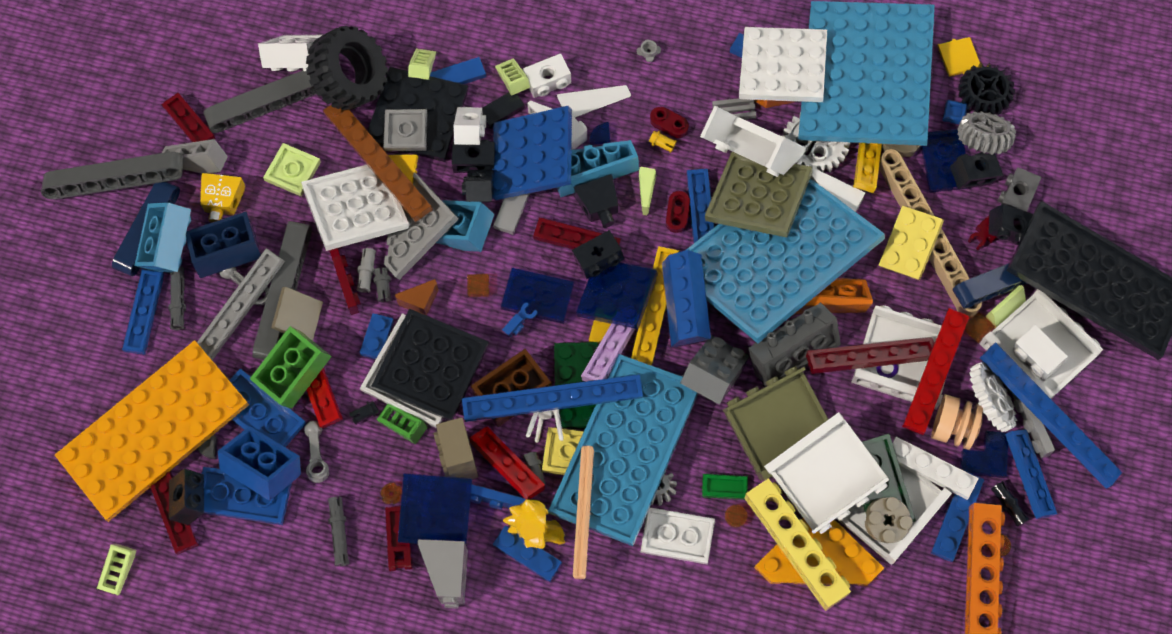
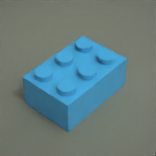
(163, 237)

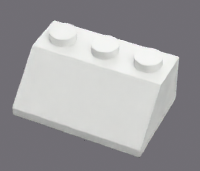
(286, 52)

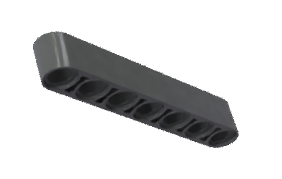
(259, 102)
(112, 175)
(293, 253)

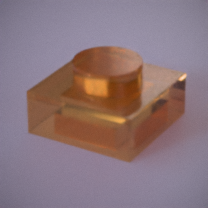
(978, 327)

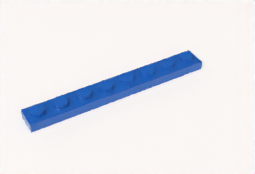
(552, 398)
(1051, 415)

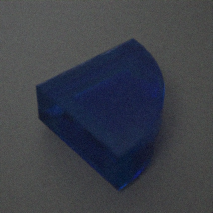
(600, 134)

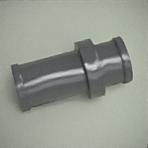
(382, 282)
(534, 464)

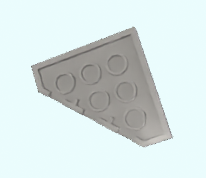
(411, 244)

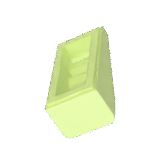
(421, 64)
(516, 85)
(647, 181)
(108, 566)

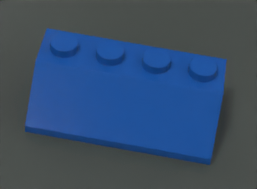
(686, 298)

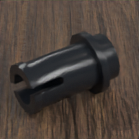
(364, 412)

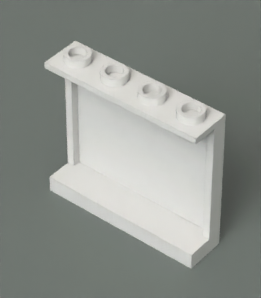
(895, 326)
(1058, 327)
(827, 473)
(925, 502)

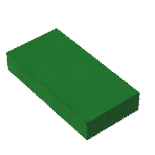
(724, 486)

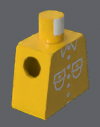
(220, 195)

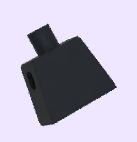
(598, 200)

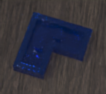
(991, 461)

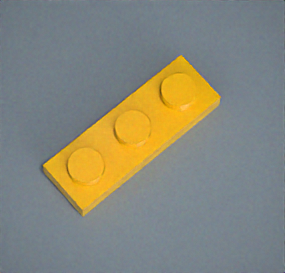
(867, 166)

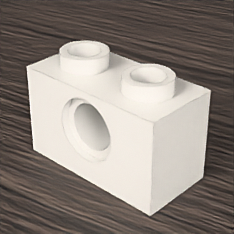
(553, 67)
(469, 125)

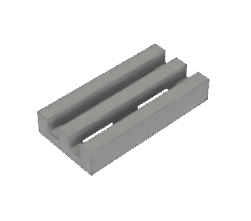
(736, 105)

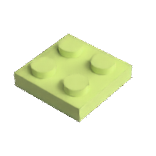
(291, 168)

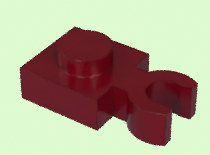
(982, 234)

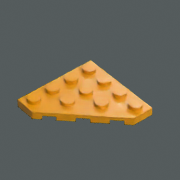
(847, 554)

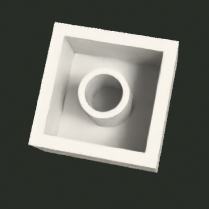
(1039, 353)

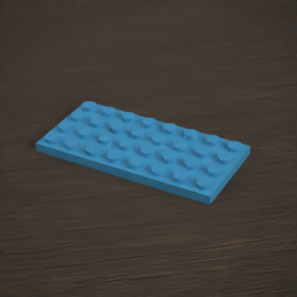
(630, 452)

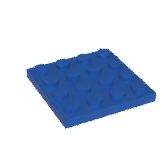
(532, 153)

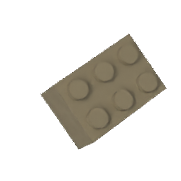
(455, 449)

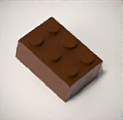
(515, 374)

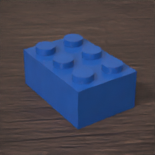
(259, 463)

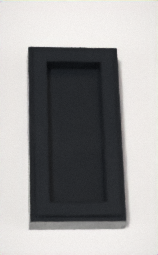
(502, 108)

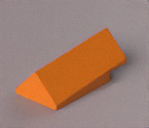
(843, 297)

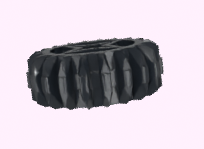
(981, 79)

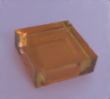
(478, 285)

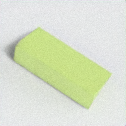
(1007, 306)

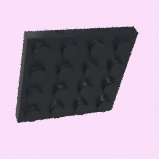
(435, 95)
(430, 365)

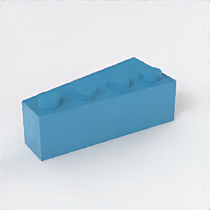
(596, 162)

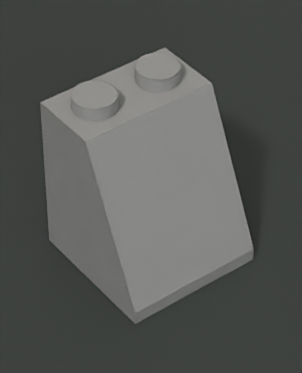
(447, 569)

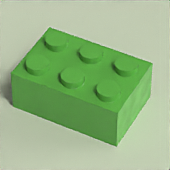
(290, 367)

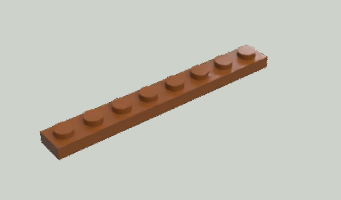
(379, 162)

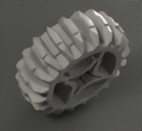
(986, 132)

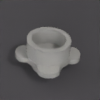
(648, 45)

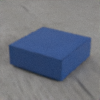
(954, 112)

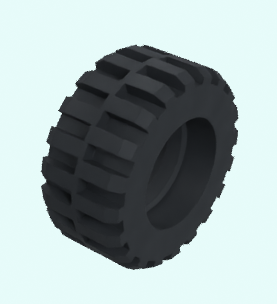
(327, 74)

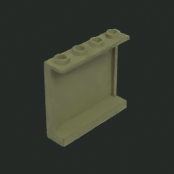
(774, 418)

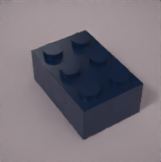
(223, 244)

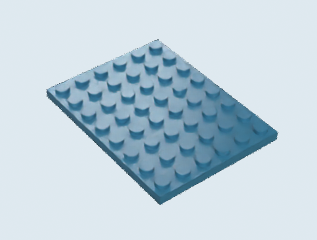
(873, 74)
(768, 277)

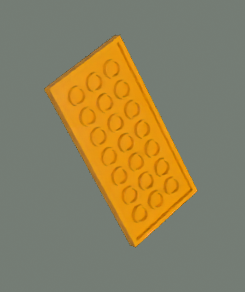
(151, 430)

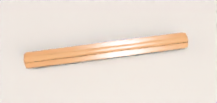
(583, 512)

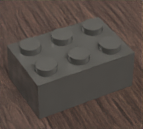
(715, 369)

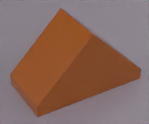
(419, 297)

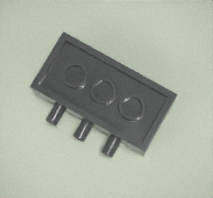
(789, 344)

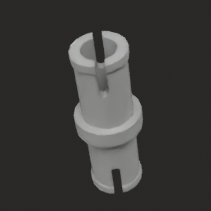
(366, 270)

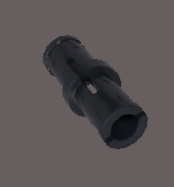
(1010, 504)

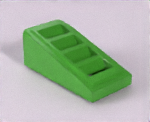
(414, 429)

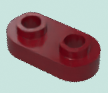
(668, 122)
(677, 213)

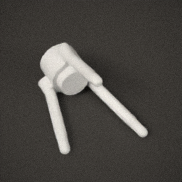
(544, 415)

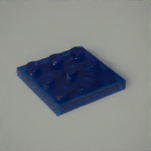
(618, 295)
(434, 508)

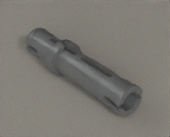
(177, 304)
(337, 522)

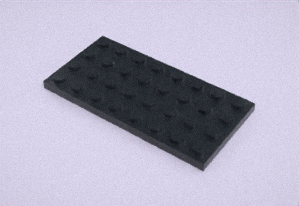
(1096, 279)

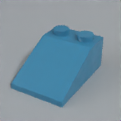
(471, 227)

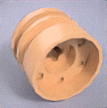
(957, 422)

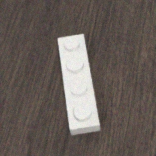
(934, 469)

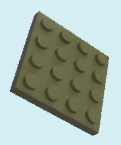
(756, 199)

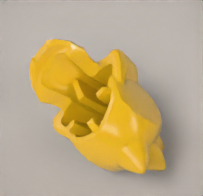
(531, 524)

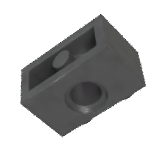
(1023, 182)

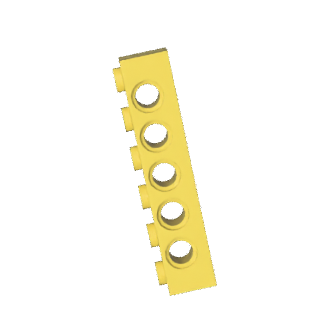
(826, 595)

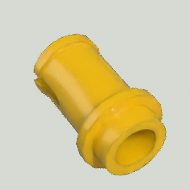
(662, 141)

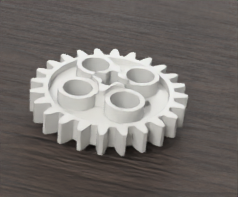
(832, 152)
(993, 397)

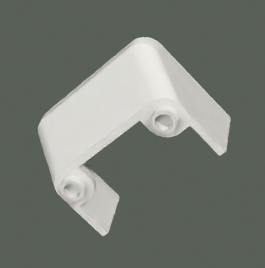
(751, 142)

